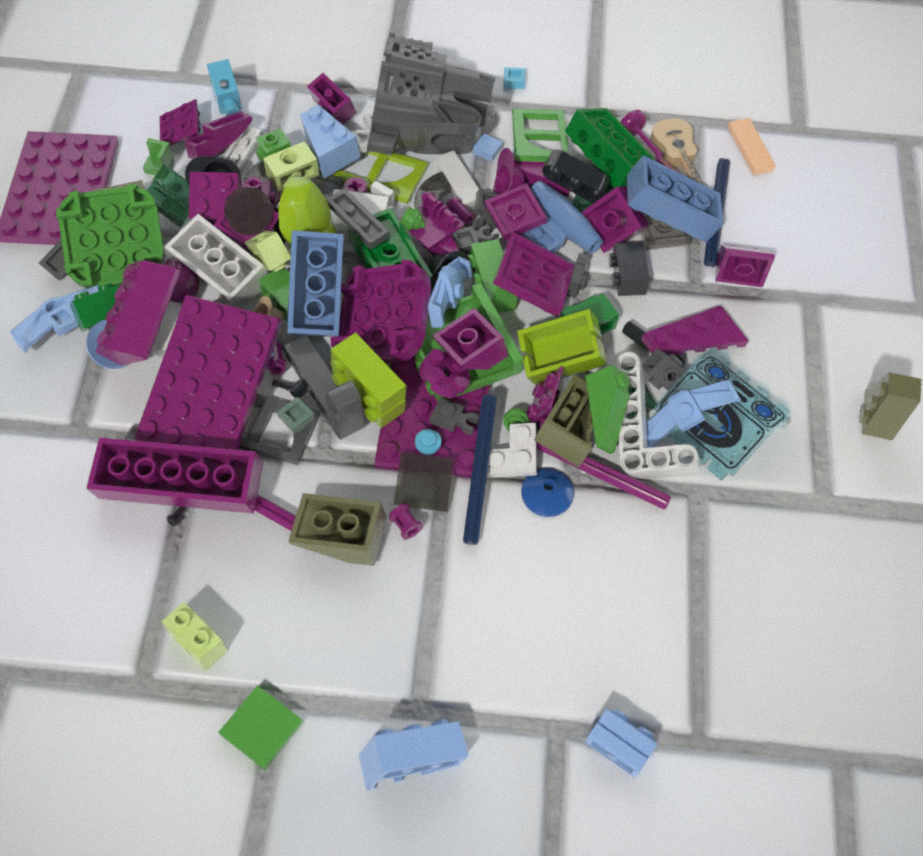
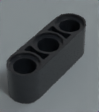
(575, 176)

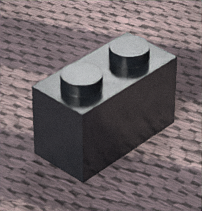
(629, 268)

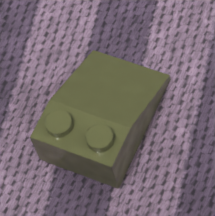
(339, 527)

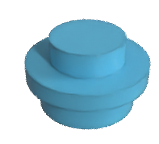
(428, 442)

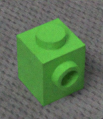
(271, 144)

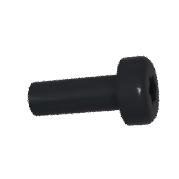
(173, 519)

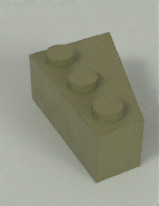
(889, 405)
(569, 424)

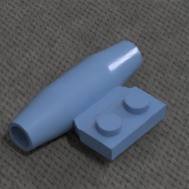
(562, 222)

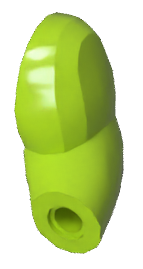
(303, 209)

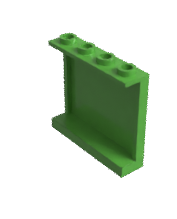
(504, 369)

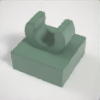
(296, 415)

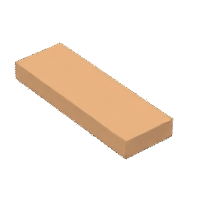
(751, 146)

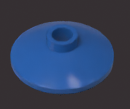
(546, 502)

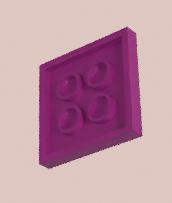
(534, 274)

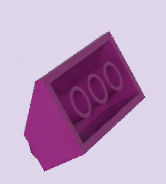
(137, 312)

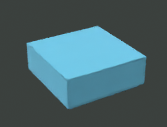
(514, 78)

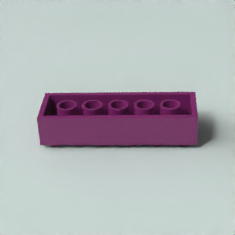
(175, 475)

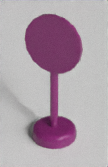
(634, 123)

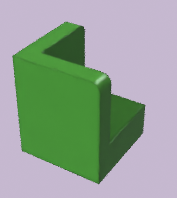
(159, 154)

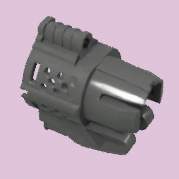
(436, 117)

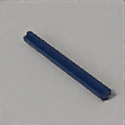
(720, 186)
(480, 470)

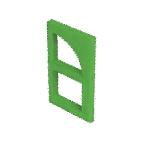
(523, 148)

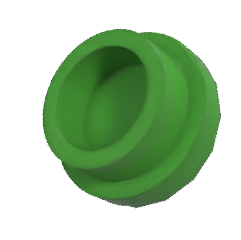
(412, 219)
(515, 416)

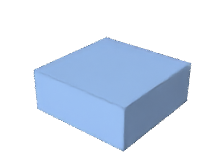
(487, 147)

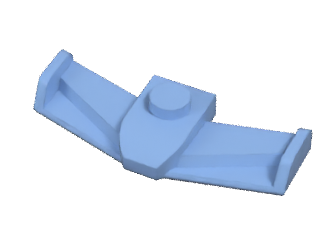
(448, 289)
(52, 314)
(686, 409)

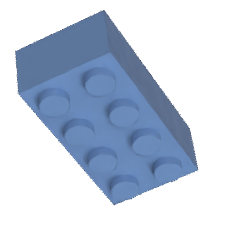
(674, 199)
(315, 284)

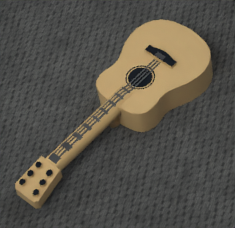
(675, 142)

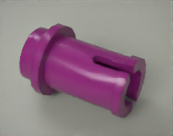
(455, 206)
(277, 364)

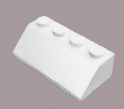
(217, 260)

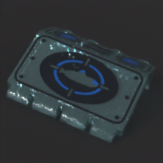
(731, 430)

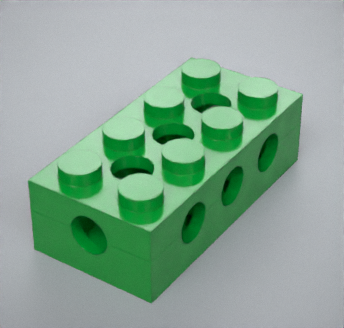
(606, 143)
(397, 246)

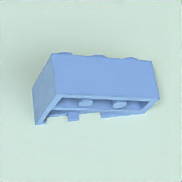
(329, 140)
(412, 752)

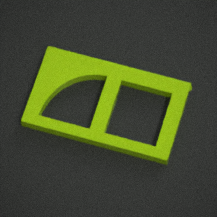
(402, 188)

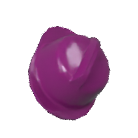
(507, 174)
(186, 283)

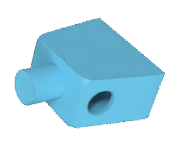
(226, 96)

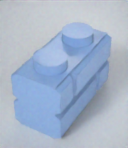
(622, 741)

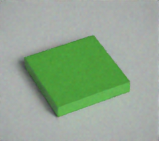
(261, 727)

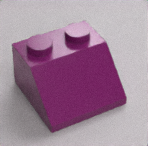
(615, 219)
(743, 265)
(472, 342)

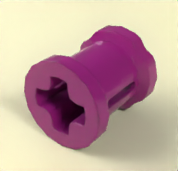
(405, 521)

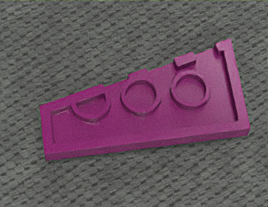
(696, 333)

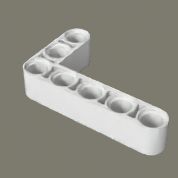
(637, 427)

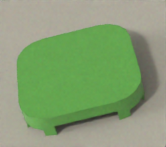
(108, 232)

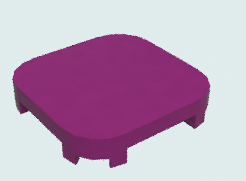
(386, 309)

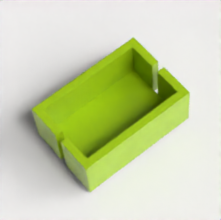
(564, 342)
(378, 386)

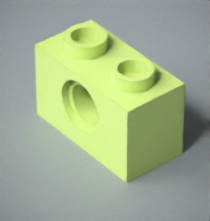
(291, 162)
(268, 250)
(194, 636)

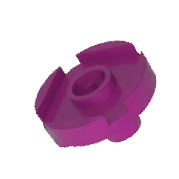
(435, 367)

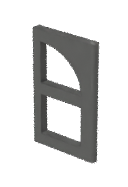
(268, 406)

